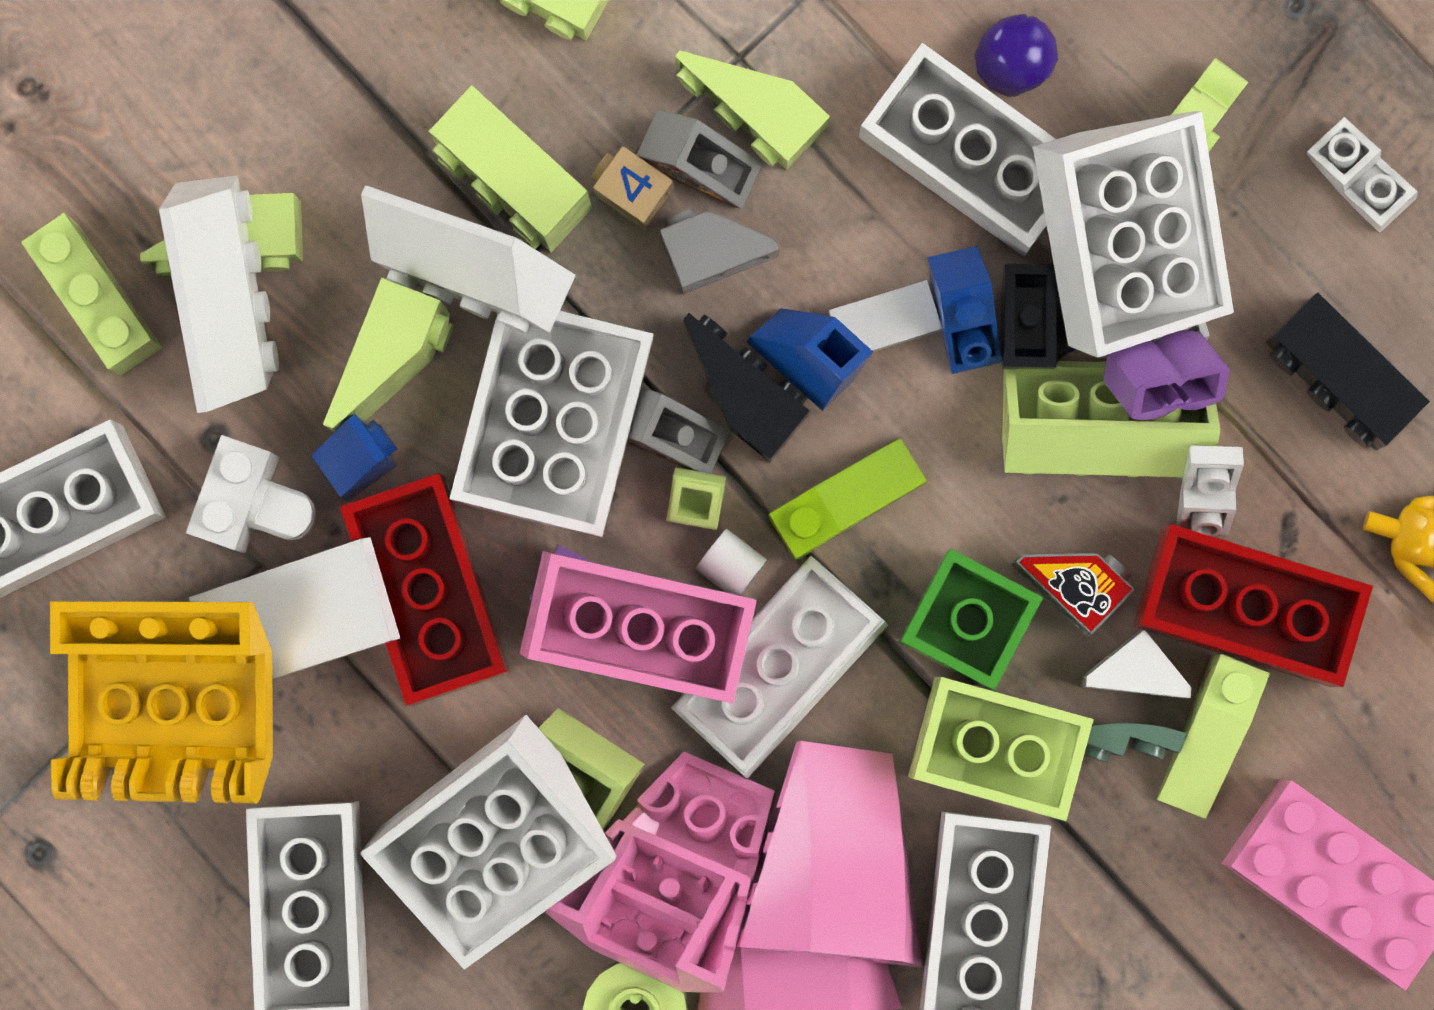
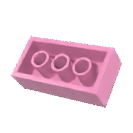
(637, 627)
(1338, 882)

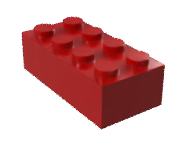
(432, 589)
(1253, 606)

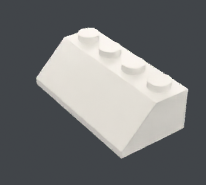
(464, 262)
(218, 290)

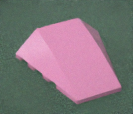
(836, 862)
(677, 878)
(801, 978)

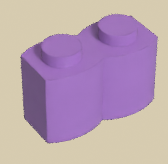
(1167, 375)

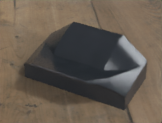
(1031, 318)

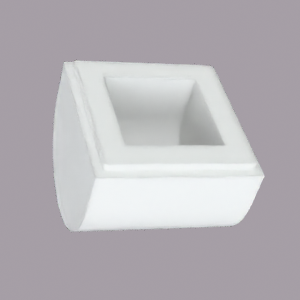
(731, 563)

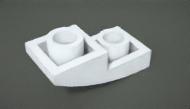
(1360, 174)
(1209, 489)

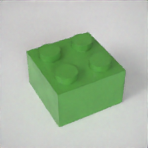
(970, 620)

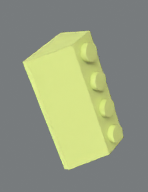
(1076, 426)

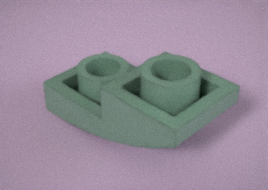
(1150, 740)

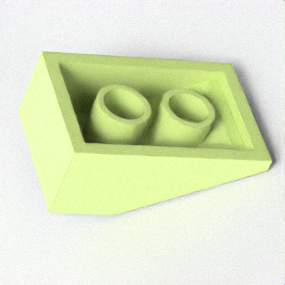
(391, 349)
(1000, 748)
(597, 765)

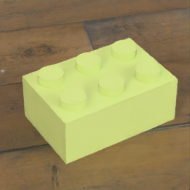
(509, 171)

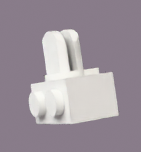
(243, 499)

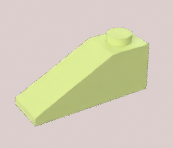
(1214, 734)

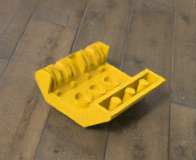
(164, 700)

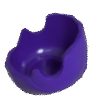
(1016, 55)

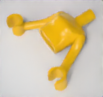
(1411, 540)

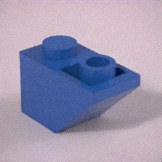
(965, 309)
(811, 352)
(355, 456)

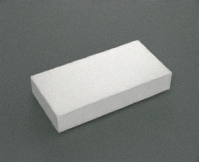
(891, 316)

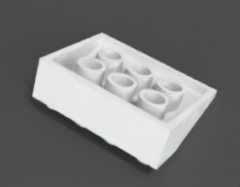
(1133, 231)
(552, 422)
(491, 844)

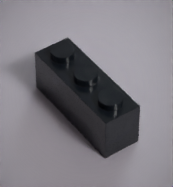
(1346, 373)

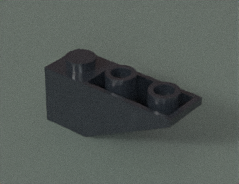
(751, 402)

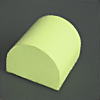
(696, 498)

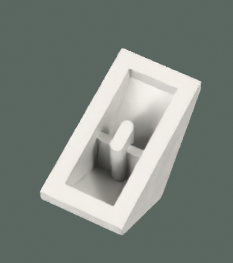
(1137, 668)

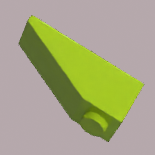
(846, 499)

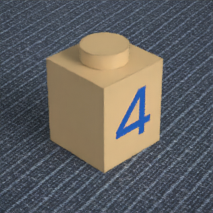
(631, 187)

